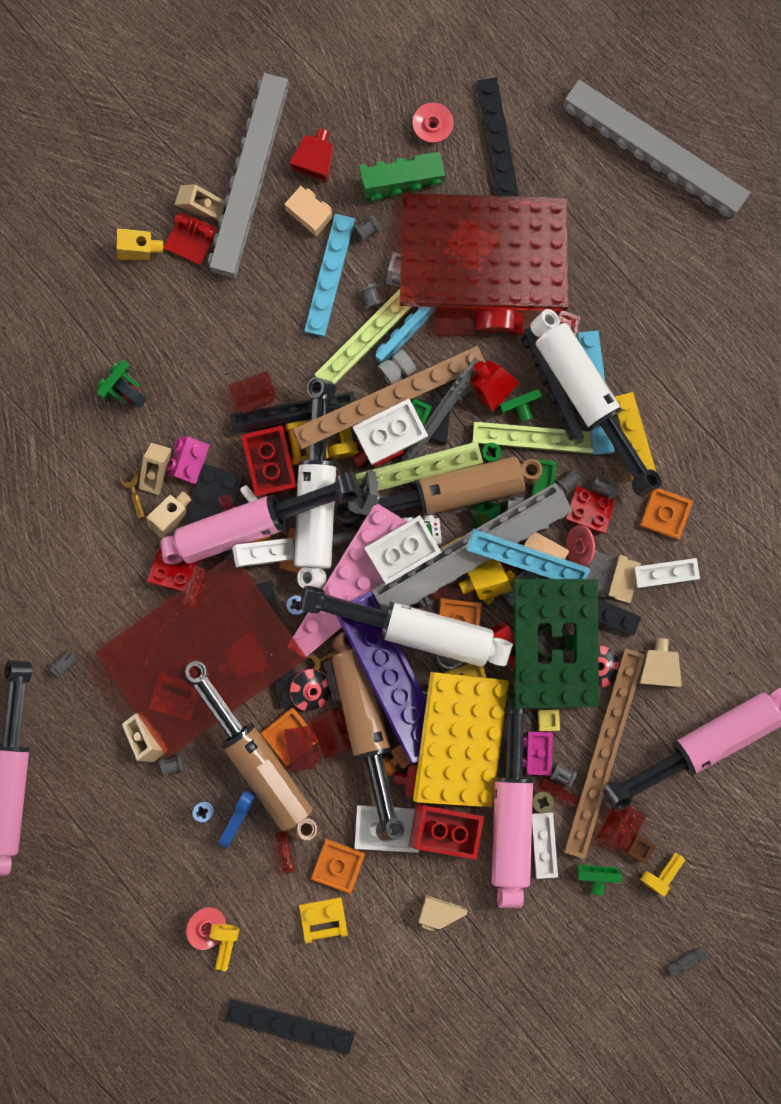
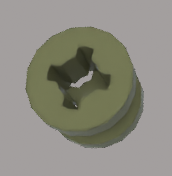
(539, 801)

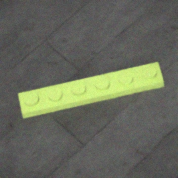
(363, 340)
(529, 437)
(426, 466)

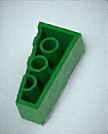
(401, 176)

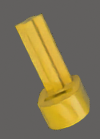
(347, 447)
(660, 884)
(227, 935)

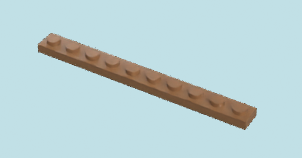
(385, 398)
(604, 753)

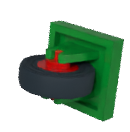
(128, 391)

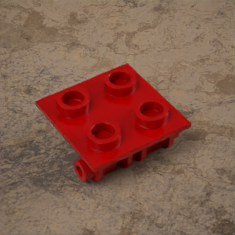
(190, 238)
(590, 510)
(170, 575)

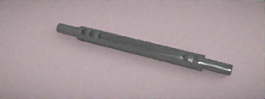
(441, 411)

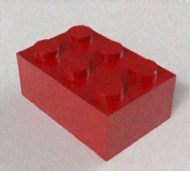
(269, 462)
(446, 831)

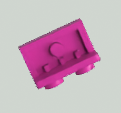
(187, 459)
(538, 753)

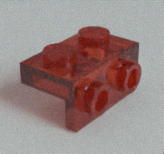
(253, 392)
(621, 827)

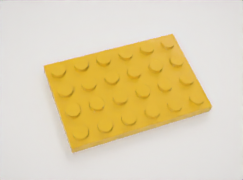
(460, 740)

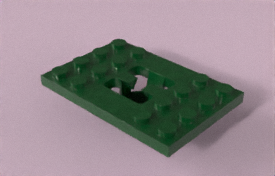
(556, 682)

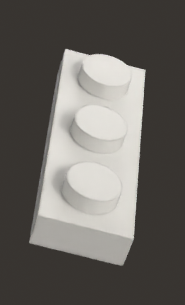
(263, 552)
(666, 573)
(544, 845)

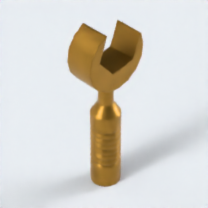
(135, 497)
(317, 661)

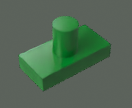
(521, 405)
(599, 876)

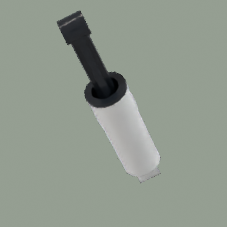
(589, 393)
(315, 526)
(416, 628)

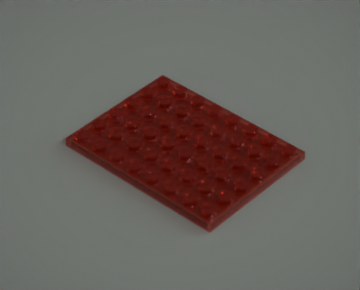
(484, 252)
(226, 630)

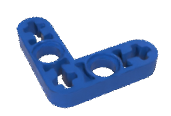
(242, 809)

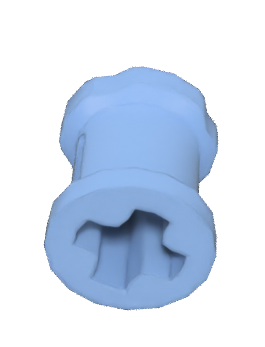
(290, 604)
(202, 818)

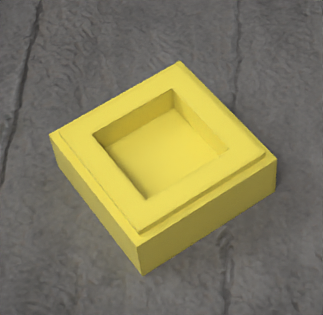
(548, 720)

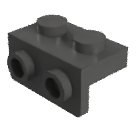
(368, 495)

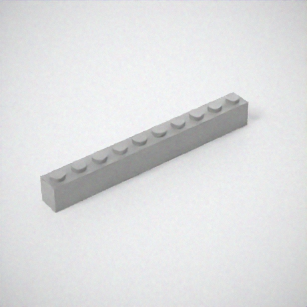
(655, 149)
(249, 175)
(456, 560)

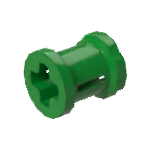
(492, 447)

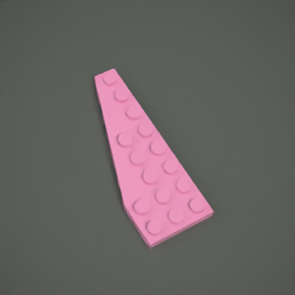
(350, 579)

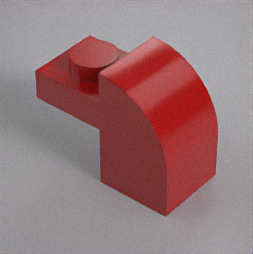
(499, 320)

